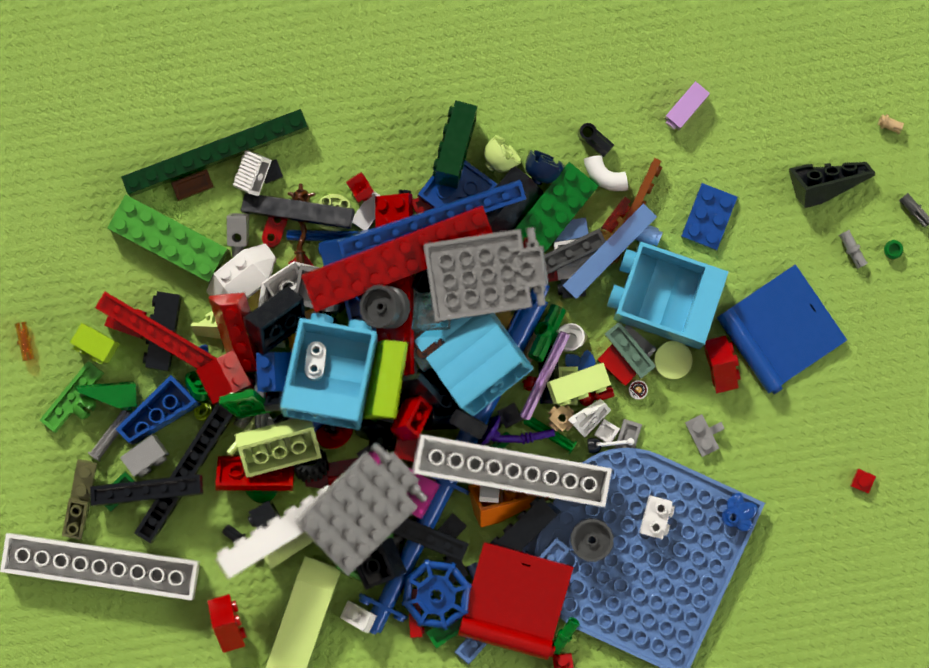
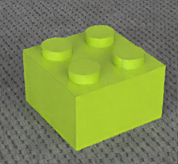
(95, 343)

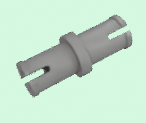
(853, 249)

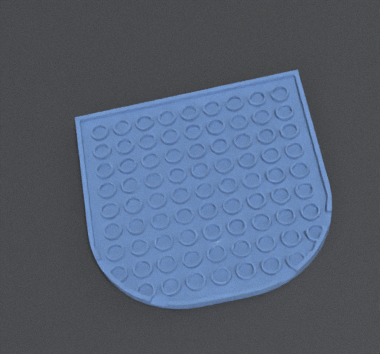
(651, 591)

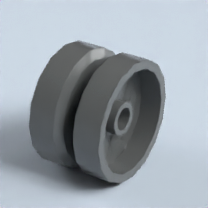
(384, 307)
(599, 548)

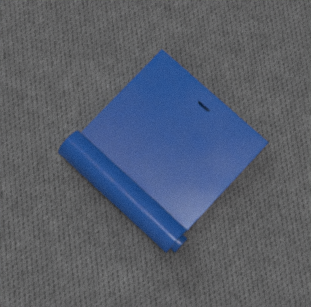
(781, 329)

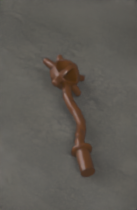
(301, 195)

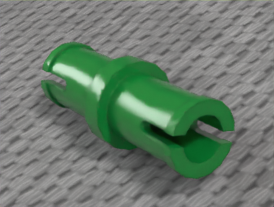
(565, 635)

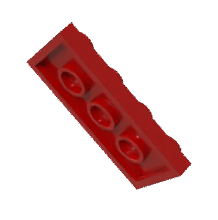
(231, 476)

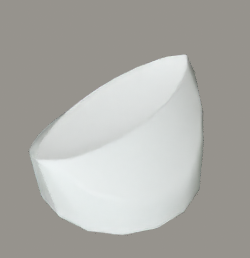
(577, 336)

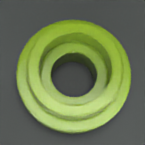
(199, 410)

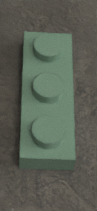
(630, 350)

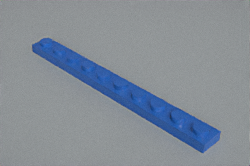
(489, 199)

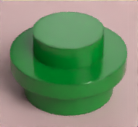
(893, 249)

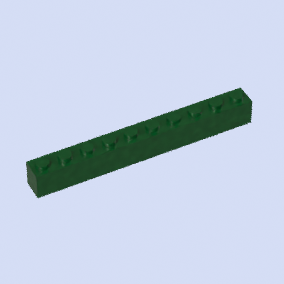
(214, 153)

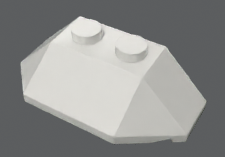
(243, 272)
(279, 281)

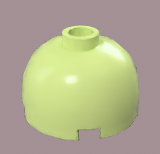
(500, 156)

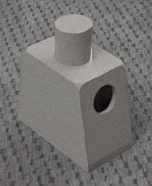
(238, 224)

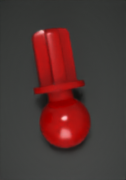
(609, 393)

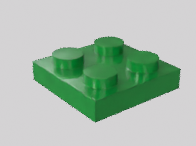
(244, 403)

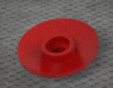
(333, 440)

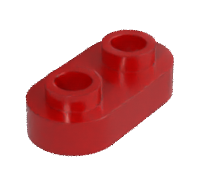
(276, 229)

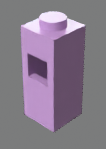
(686, 106)

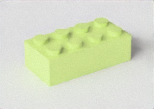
(277, 446)

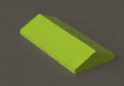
(386, 380)

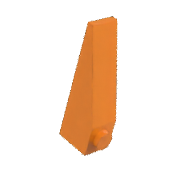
(509, 505)

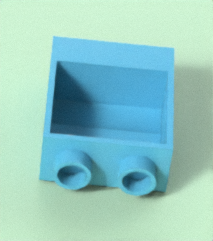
(668, 294)
(476, 360)
(343, 389)

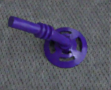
(493, 435)

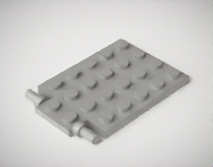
(485, 274)
(361, 508)

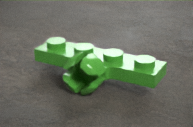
(72, 401)

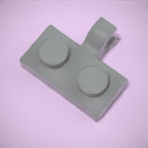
(703, 434)

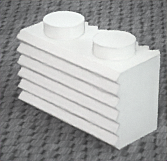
(252, 173)

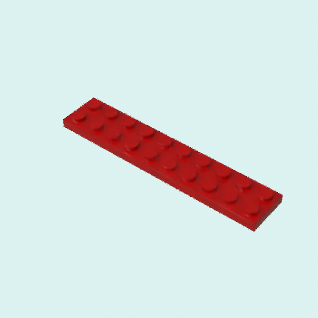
(387, 210)
(388, 260)

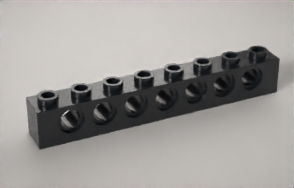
(188, 465)

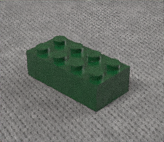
(455, 144)

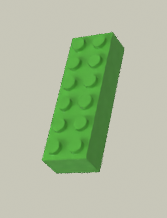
(167, 238)

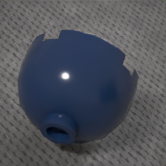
(542, 167)

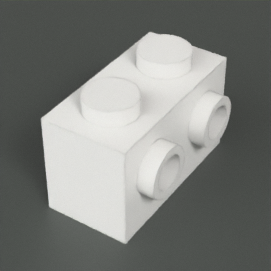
(656, 517)

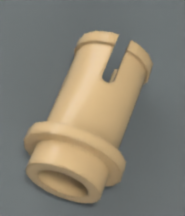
(890, 124)

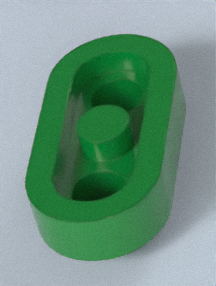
(195, 386)

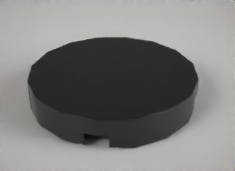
(372, 430)

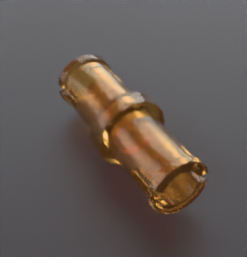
(24, 341)

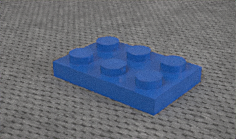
(709, 216)

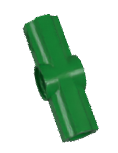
(546, 333)

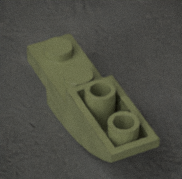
(80, 499)

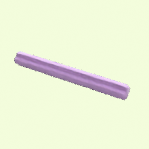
(544, 375)

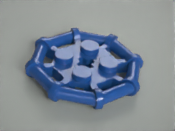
(447, 595)

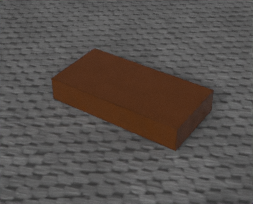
(192, 185)

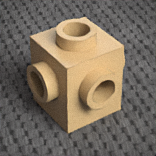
(554, 421)

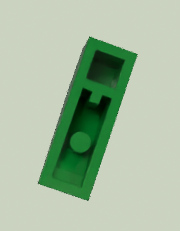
(116, 394)

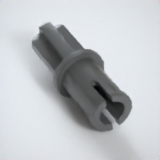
(915, 210)

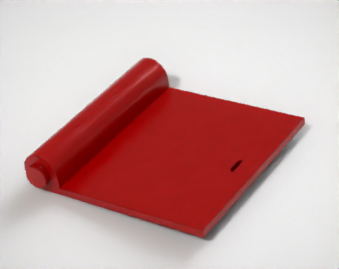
(516, 602)

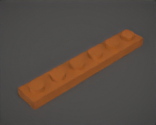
(646, 187)

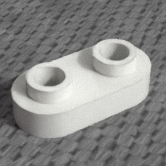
(315, 360)

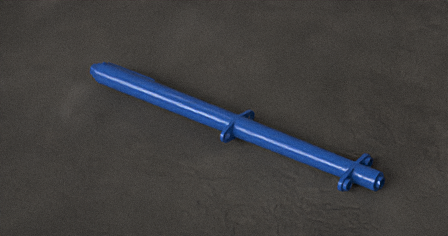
(520, 329)

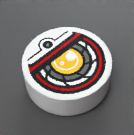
(638, 389)

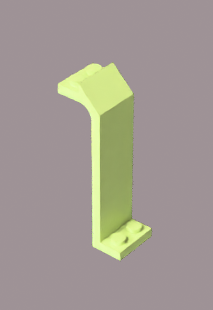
(304, 615)

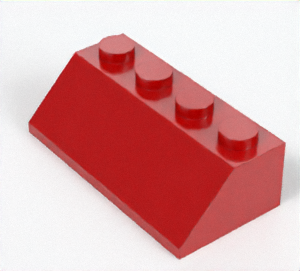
(229, 316)

